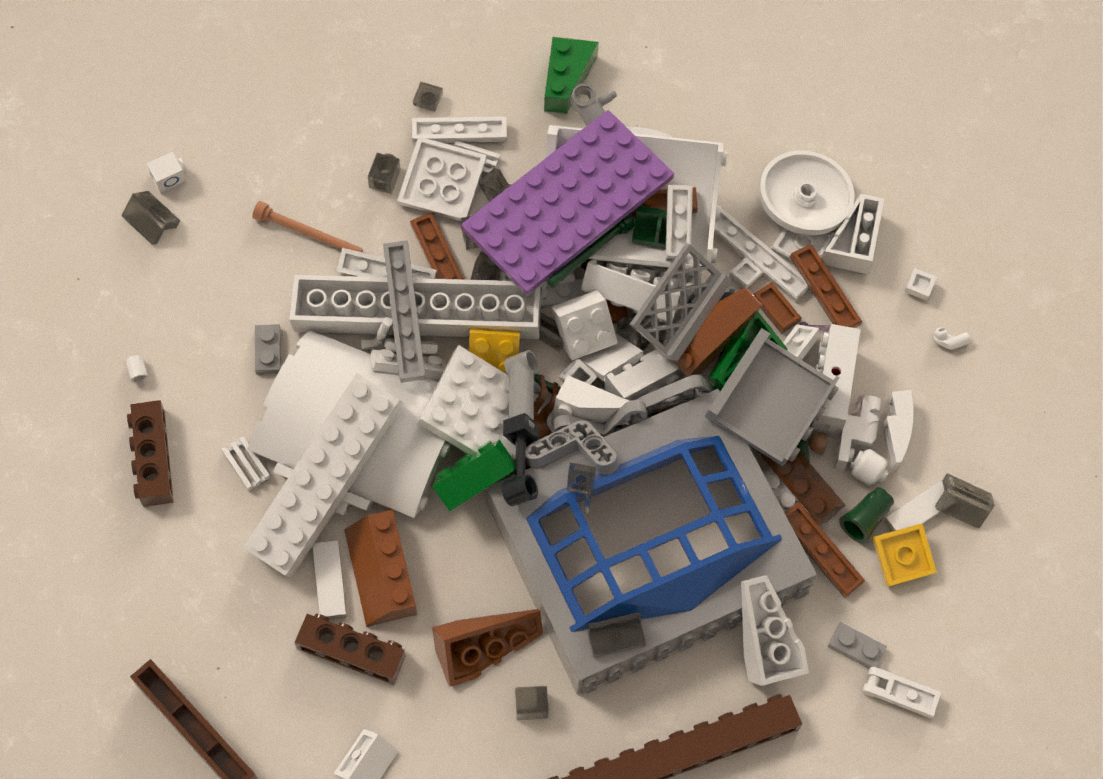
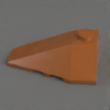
(718, 331)
(475, 643)

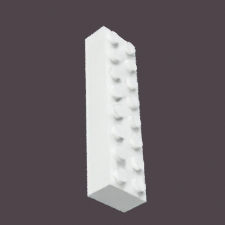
(323, 475)

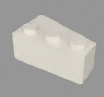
(643, 378)

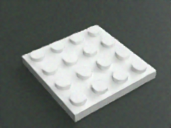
(469, 404)

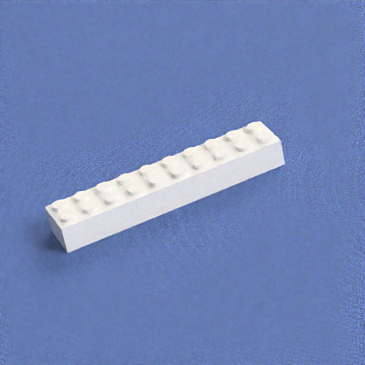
(442, 305)

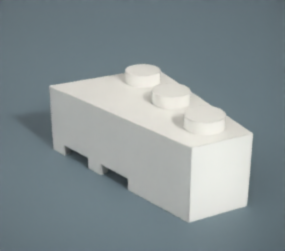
(857, 237)

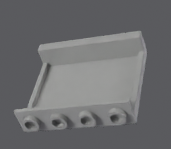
(772, 399)

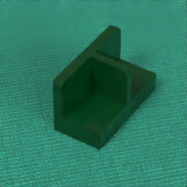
(650, 226)

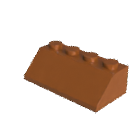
(380, 569)

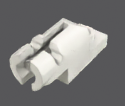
(859, 430)

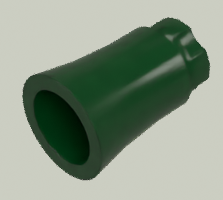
(866, 515)

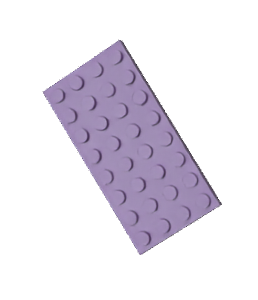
(567, 202)

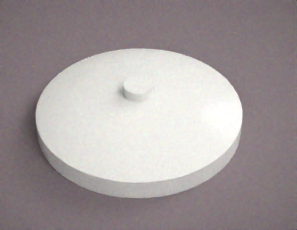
(806, 192)

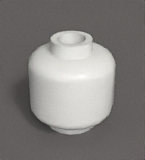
(869, 467)

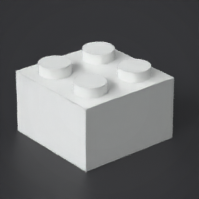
(584, 325)

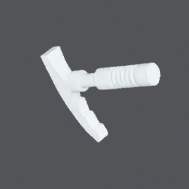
(378, 341)

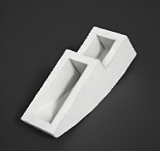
(898, 426)

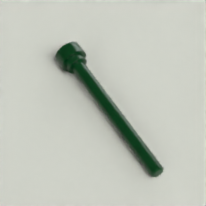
(621, 227)

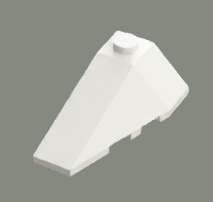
(769, 640)

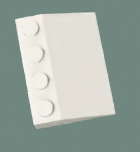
(632, 284)

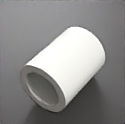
(136, 369)

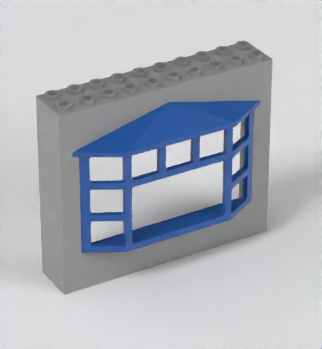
(673, 607)

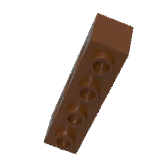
(160, 489)
(316, 626)

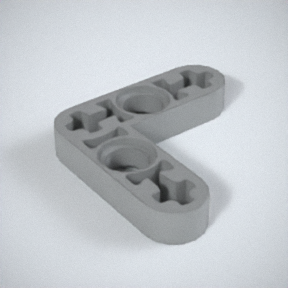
(686, 388)
(628, 414)
(574, 440)

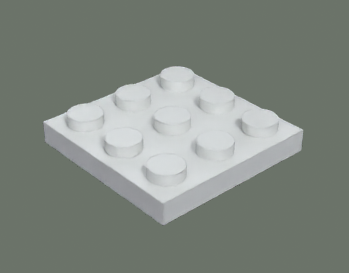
(442, 179)

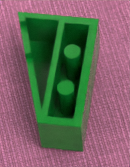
(567, 68)
(737, 348)
(473, 474)

